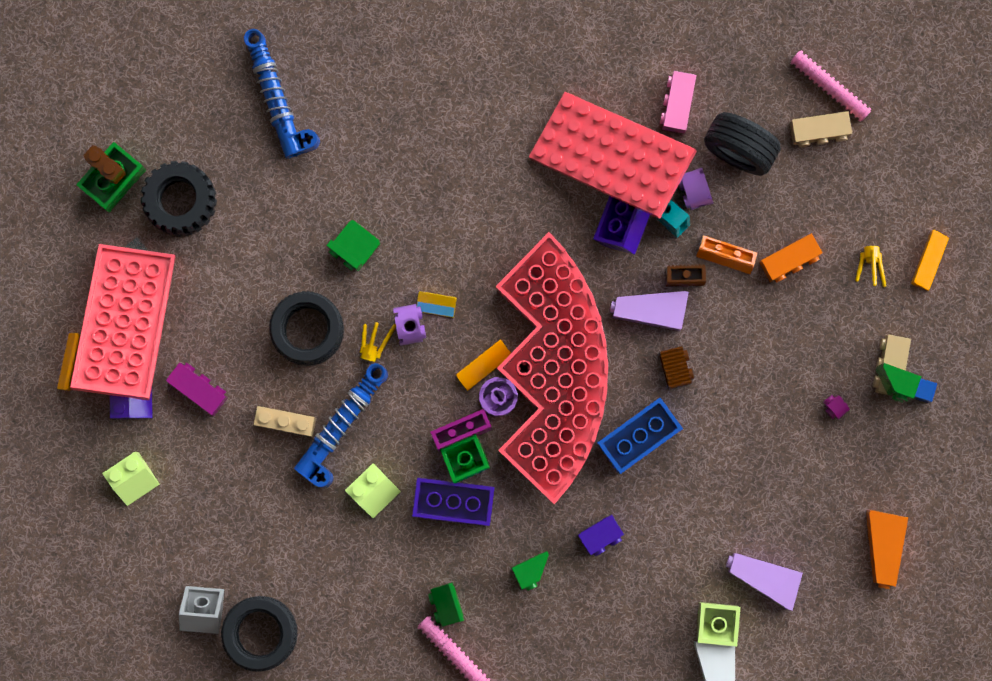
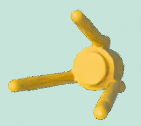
(872, 256)
(369, 351)

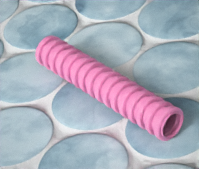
(830, 85)
(451, 651)

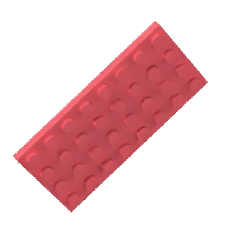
(612, 154)
(123, 322)

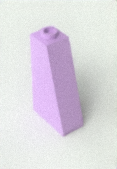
(657, 310)
(769, 579)

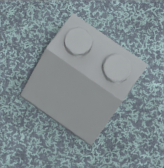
(201, 609)

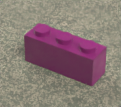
(197, 388)
(461, 429)

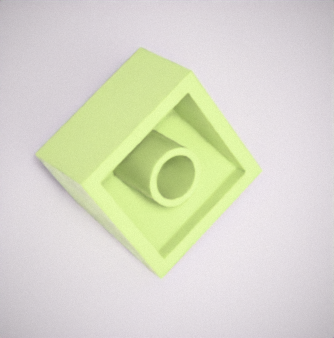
(131, 478)
(373, 490)
(718, 624)

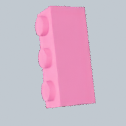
(678, 102)

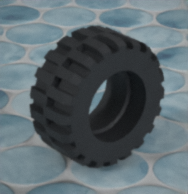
(164, 178)

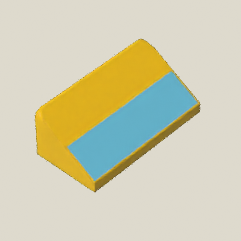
(436, 304)

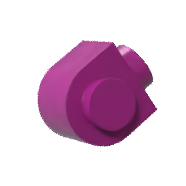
(835, 407)

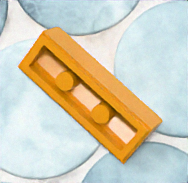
(930, 260)
(69, 362)
(483, 365)

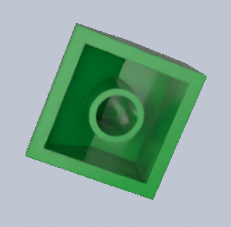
(898, 382)
(465, 458)
(530, 571)
(447, 604)

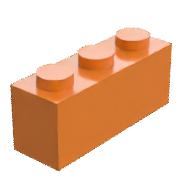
(791, 258)

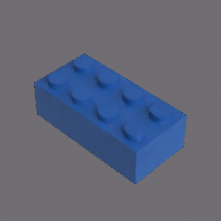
(639, 436)

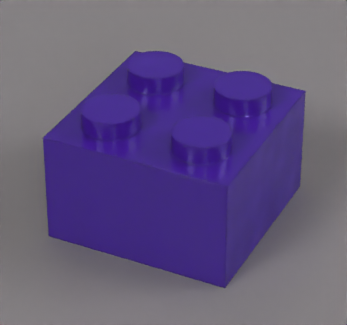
(600, 535)

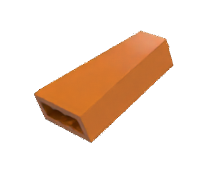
(886, 545)

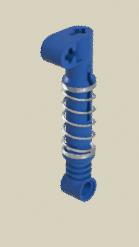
(281, 116)
(326, 440)

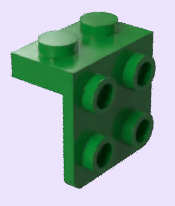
(353, 246)

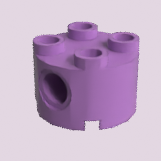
(696, 189)
(408, 335)
(498, 396)

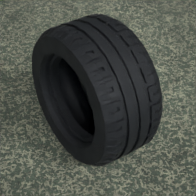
(742, 143)
(286, 309)
(231, 639)

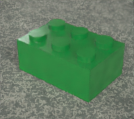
(105, 192)

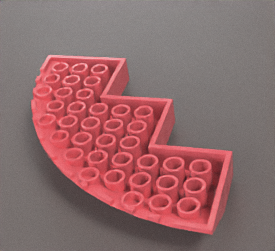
(565, 368)

